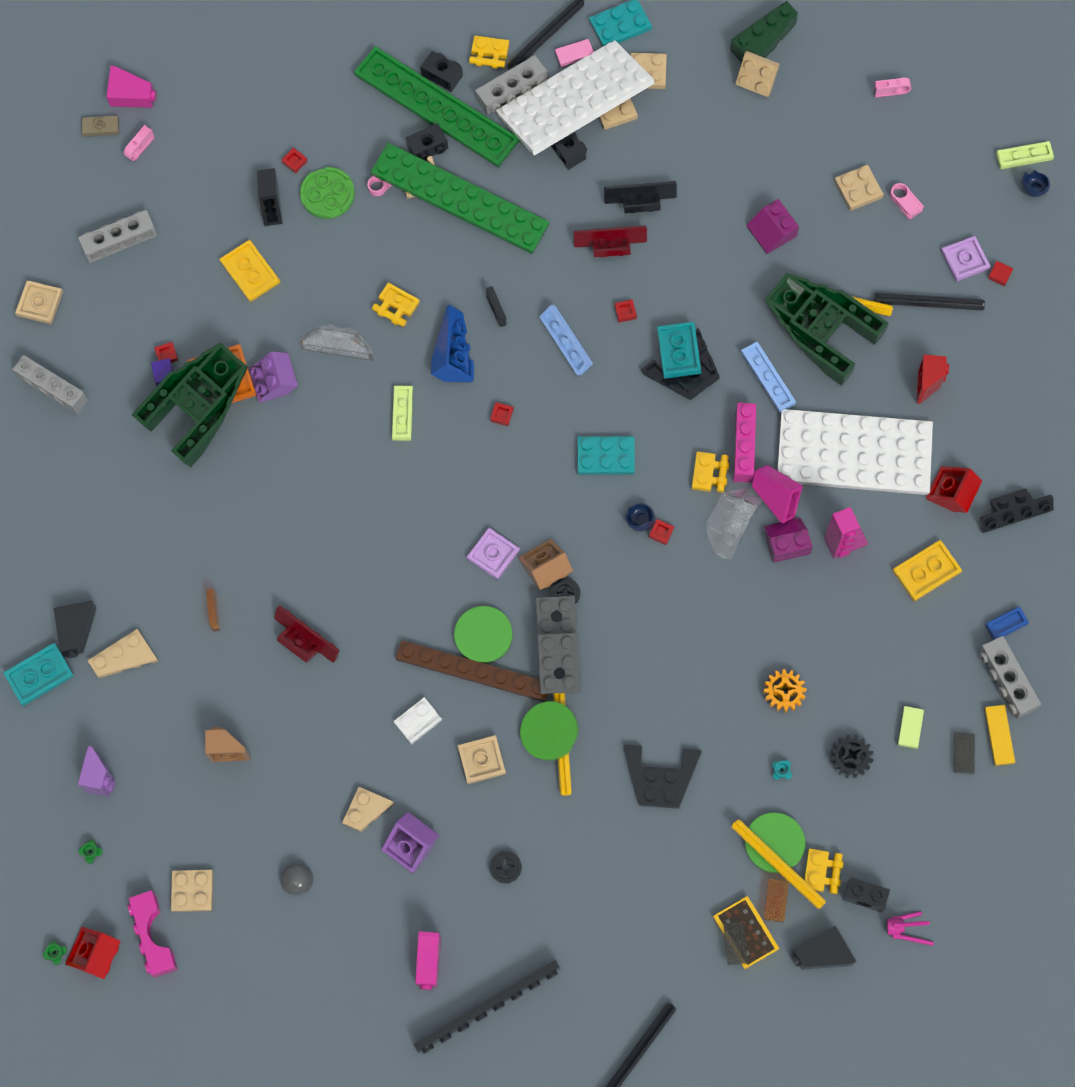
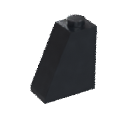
(269, 197)
(74, 626)
(823, 951)

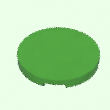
(327, 193)
(483, 634)
(549, 730)
(779, 834)

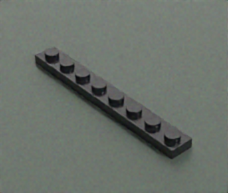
(479, 1012)

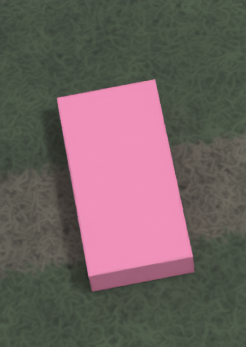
(573, 52)

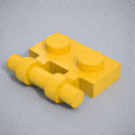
(489, 48)
(399, 300)
(703, 472)
(816, 870)

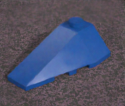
(451, 354)

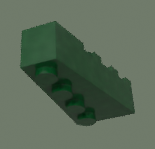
(765, 33)

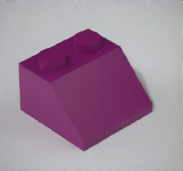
(773, 226)
(788, 540)

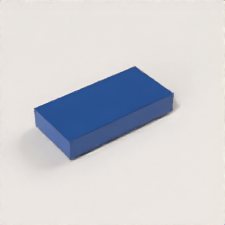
(1007, 623)

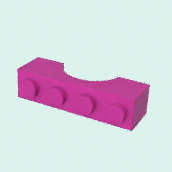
(745, 442)
(145, 909)

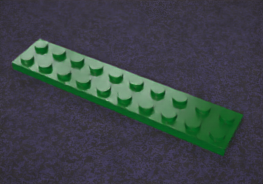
(436, 106)
(460, 198)

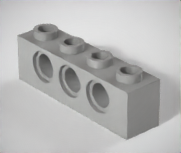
(531, 67)
(115, 244)
(50, 385)
(1010, 666)

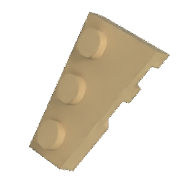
(123, 655)

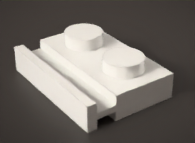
(417, 720)

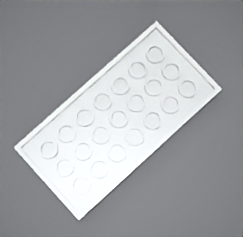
(574, 97)
(856, 451)

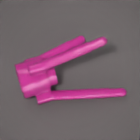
(896, 926)

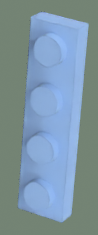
(566, 340)
(768, 377)

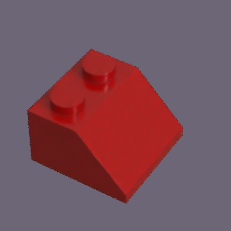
(931, 374)
(954, 488)
(93, 952)

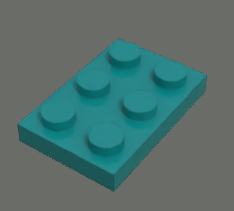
(620, 23)
(679, 350)
(606, 455)
(38, 674)

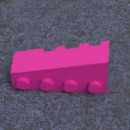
(844, 534)

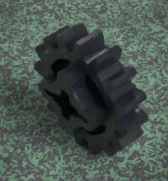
(855, 763)

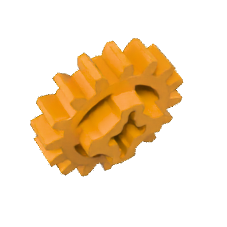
(776, 691)

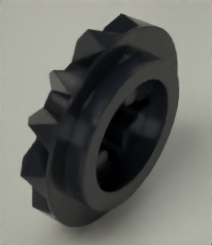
(571, 587)
(497, 862)

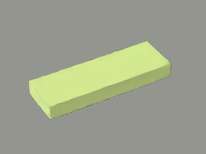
(1024, 155)
(402, 413)

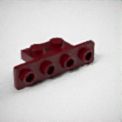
(610, 240)
(302, 639)

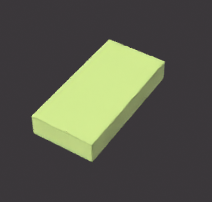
(910, 727)

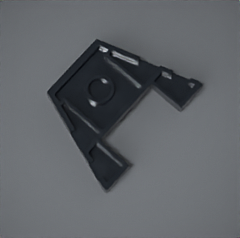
(689, 385)
(660, 785)

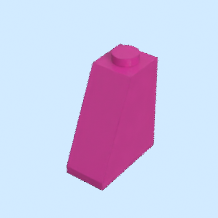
(129, 90)
(777, 492)
(428, 960)

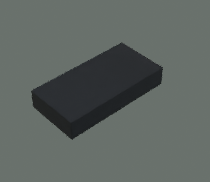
(496, 306)

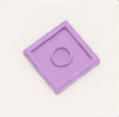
(965, 258)
(493, 553)

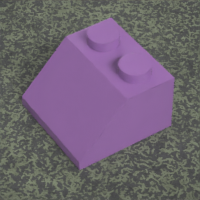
(95, 775)
(410, 842)

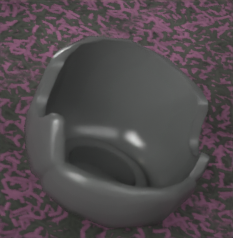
(296, 879)

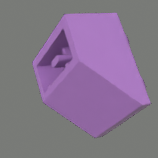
(273, 376)

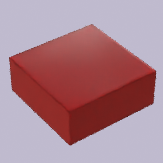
(294, 160)
(1000, 273)
(625, 311)
(166, 351)
(502, 414)
(661, 532)

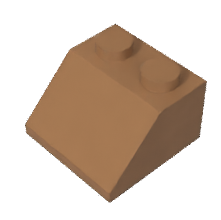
(546, 564)
(223, 747)

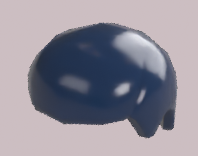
(1035, 184)
(640, 517)

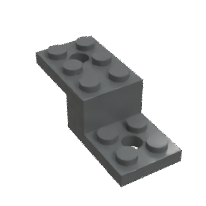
(557, 645)

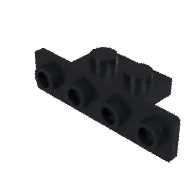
(640, 196)
(1015, 508)

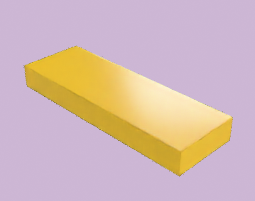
(999, 735)

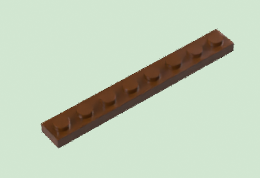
(470, 670)

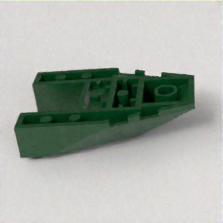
(813, 315)
(203, 391)

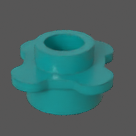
(785, 765)

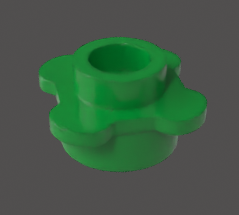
(90, 845)
(53, 946)

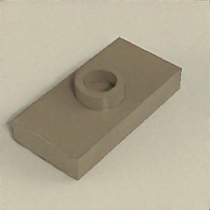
(100, 126)

